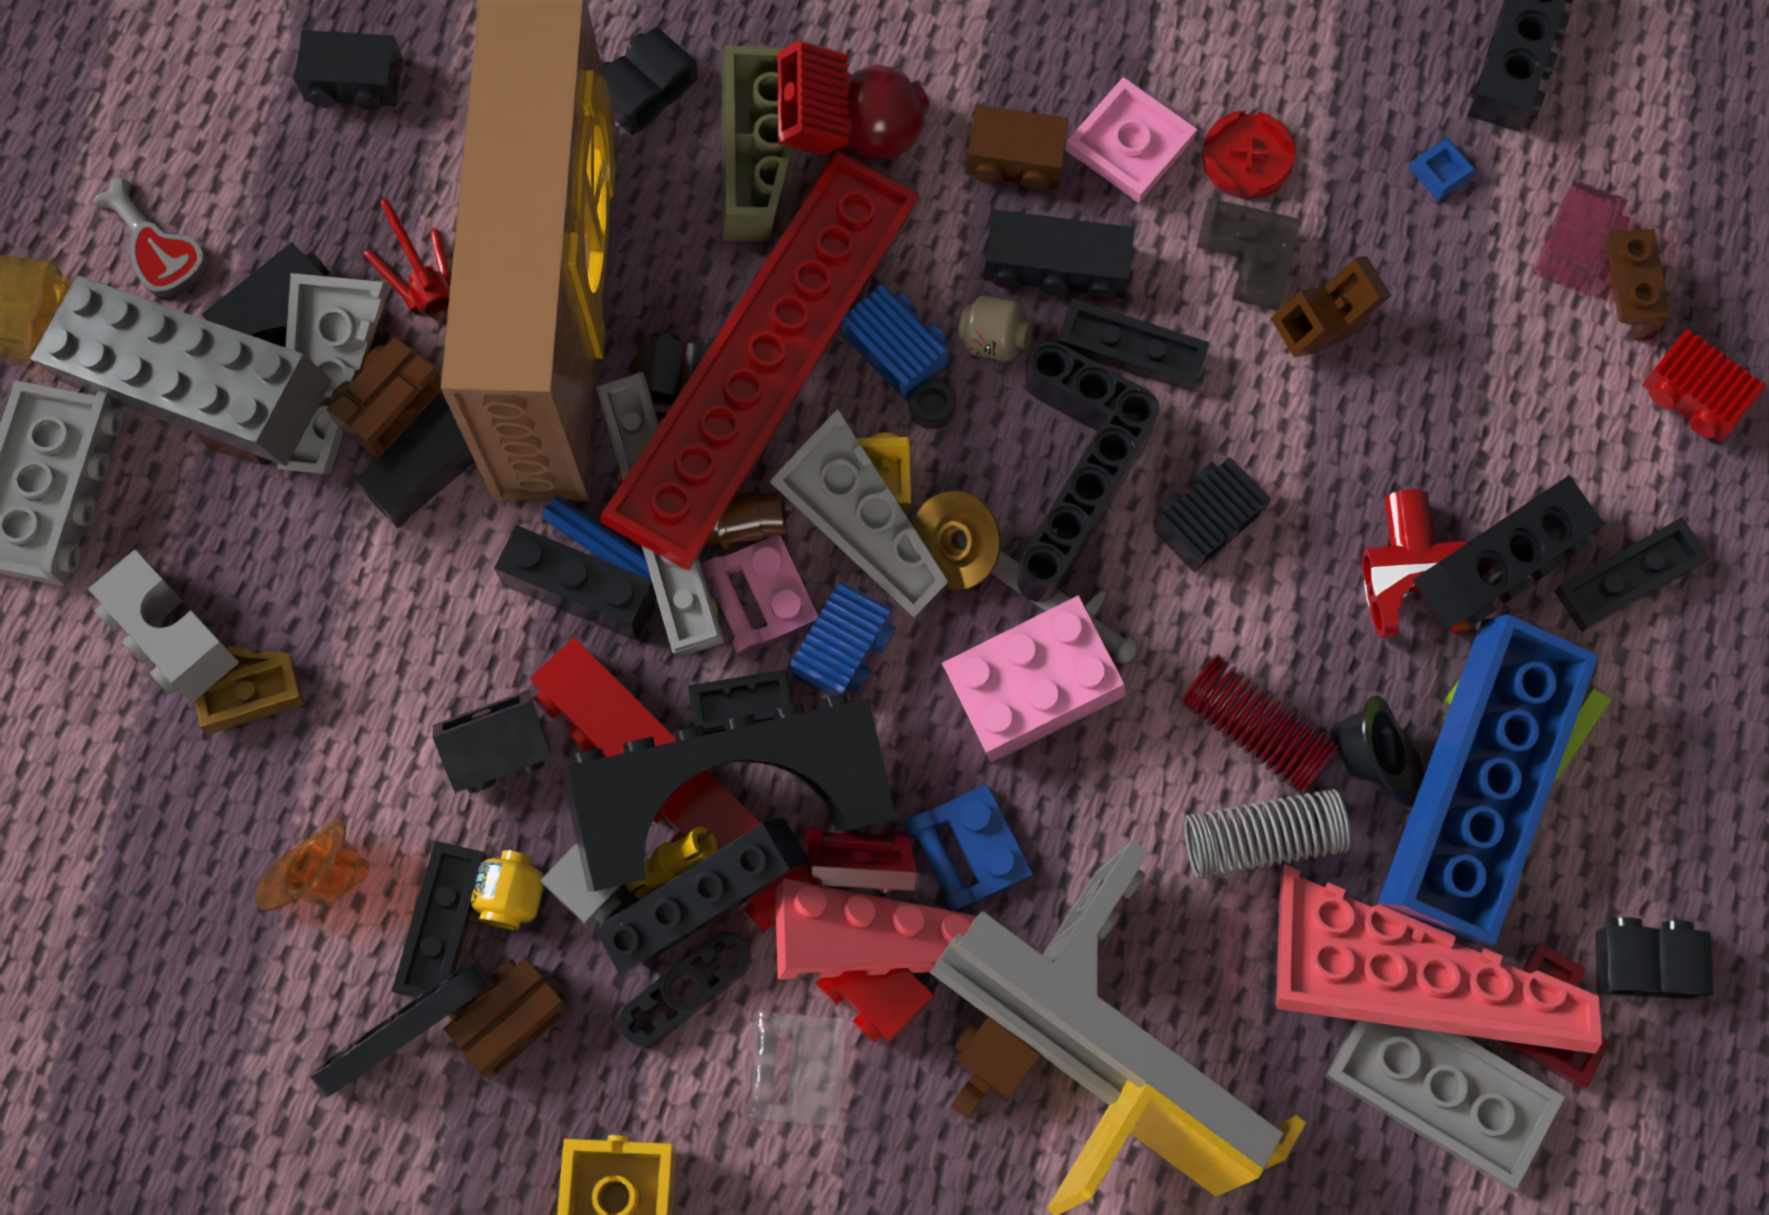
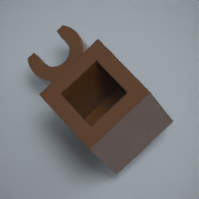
(994, 1062)

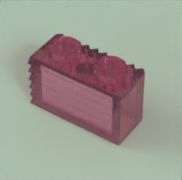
(1576, 242)

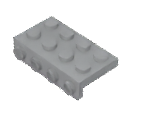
(49, 474)

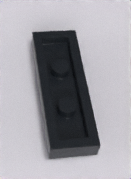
(1133, 344)
(1631, 574)
(438, 919)

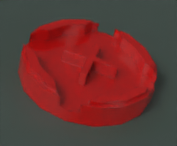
(1248, 155)

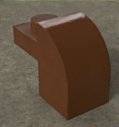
(1331, 312)

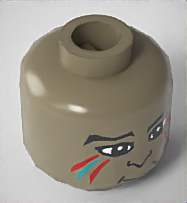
(995, 328)

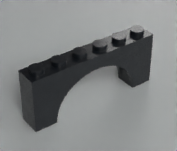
(420, 459)
(620, 795)

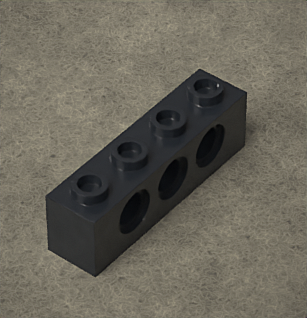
(1500, 96)
(1508, 553)
(702, 895)

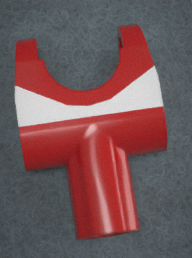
(1413, 550)

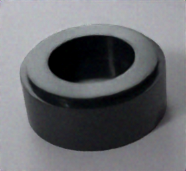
(932, 404)

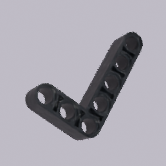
(1093, 470)

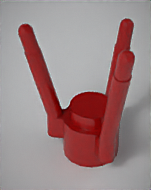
(428, 288)

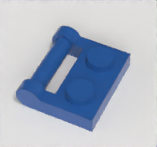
(984, 842)

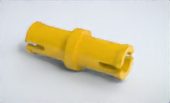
(674, 859)

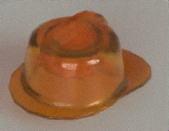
(313, 871)

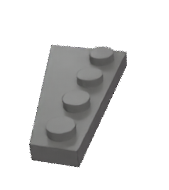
(334, 328)
(853, 506)

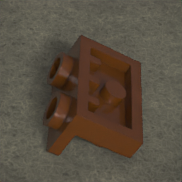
(1637, 281)

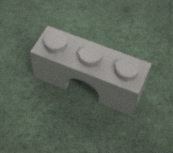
(184, 653)

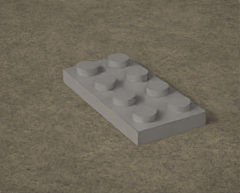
(1449, 1095)

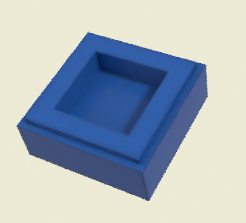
(1442, 169)

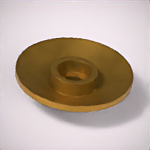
(939, 525)

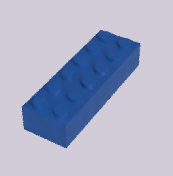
(1488, 779)

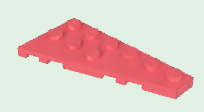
(1405, 973)

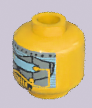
(507, 890)

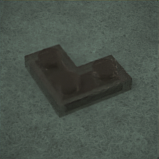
(1260, 239)

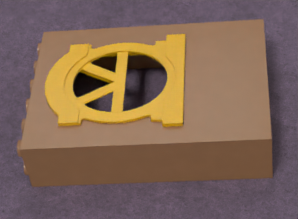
(532, 250)

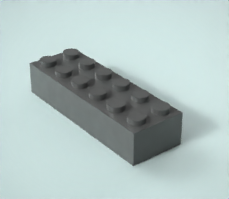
(183, 369)

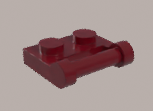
(860, 860)

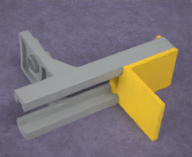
(1148, 1087)

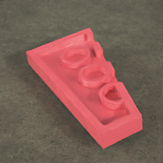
(852, 931)

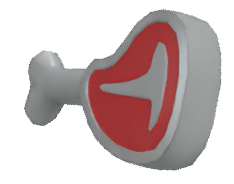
(161, 260)

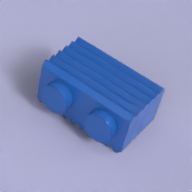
(895, 340)
(843, 641)

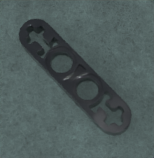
(401, 1028)

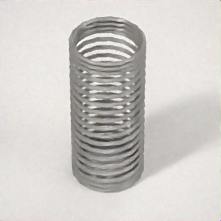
(1205, 843)

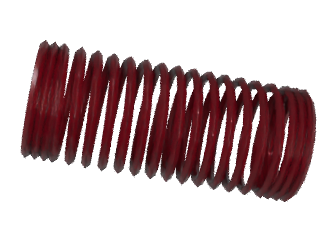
(1307, 766)

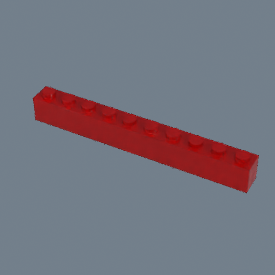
(606, 717)

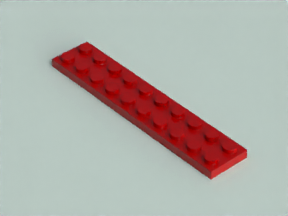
(759, 362)

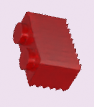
(813, 98)
(1703, 386)

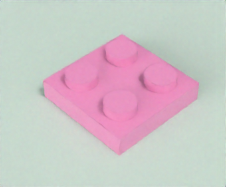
(1130, 139)

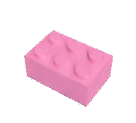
(1035, 679)

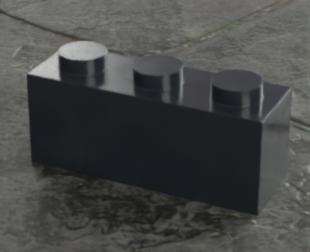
(1059, 255)
(576, 582)

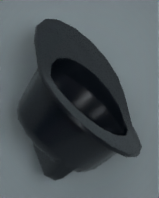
(1379, 750)

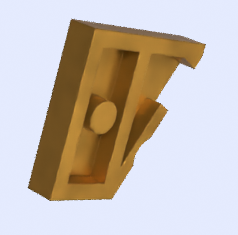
(250, 690)

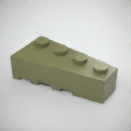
(751, 157)

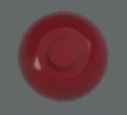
(884, 112)

